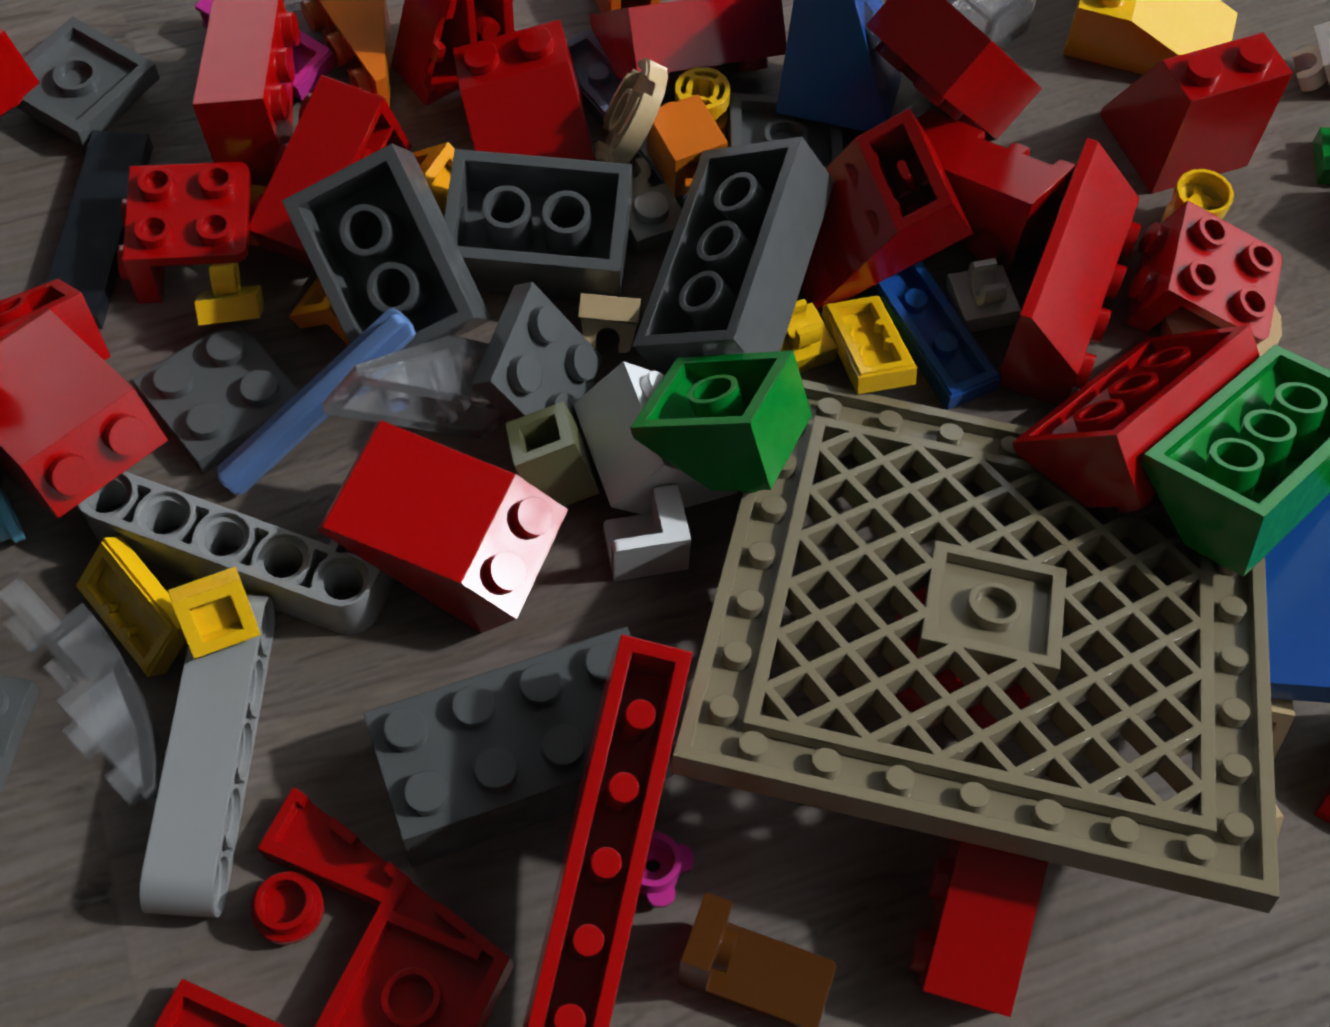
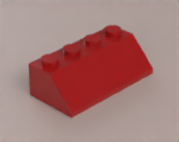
(1072, 281)
(1104, 429)

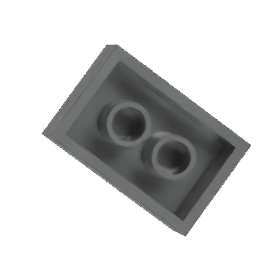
(541, 222)
(386, 247)

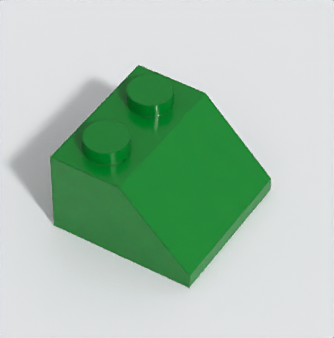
(727, 418)

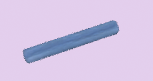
(305, 410)

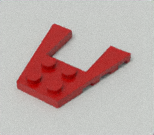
(409, 968)

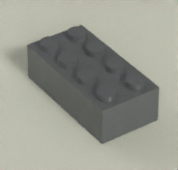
(737, 253)
(492, 748)

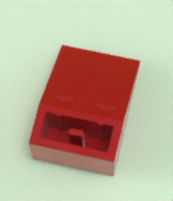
(883, 212)

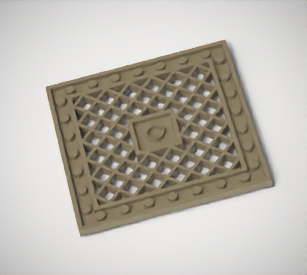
(993, 613)

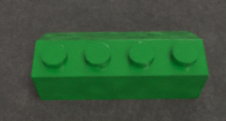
(1248, 461)

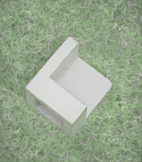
(650, 541)

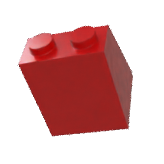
(1199, 110)
(66, 415)

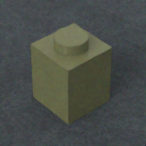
(553, 454)

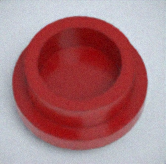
(287, 908)

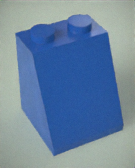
(833, 67)

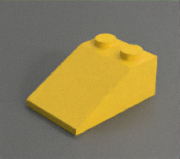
(1145, 32)

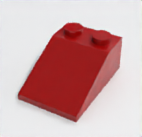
(524, 94)
(445, 525)

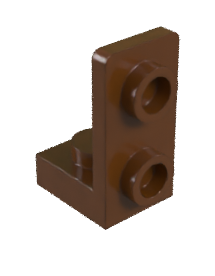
(754, 968)

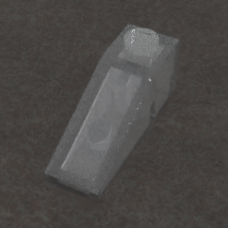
(420, 389)

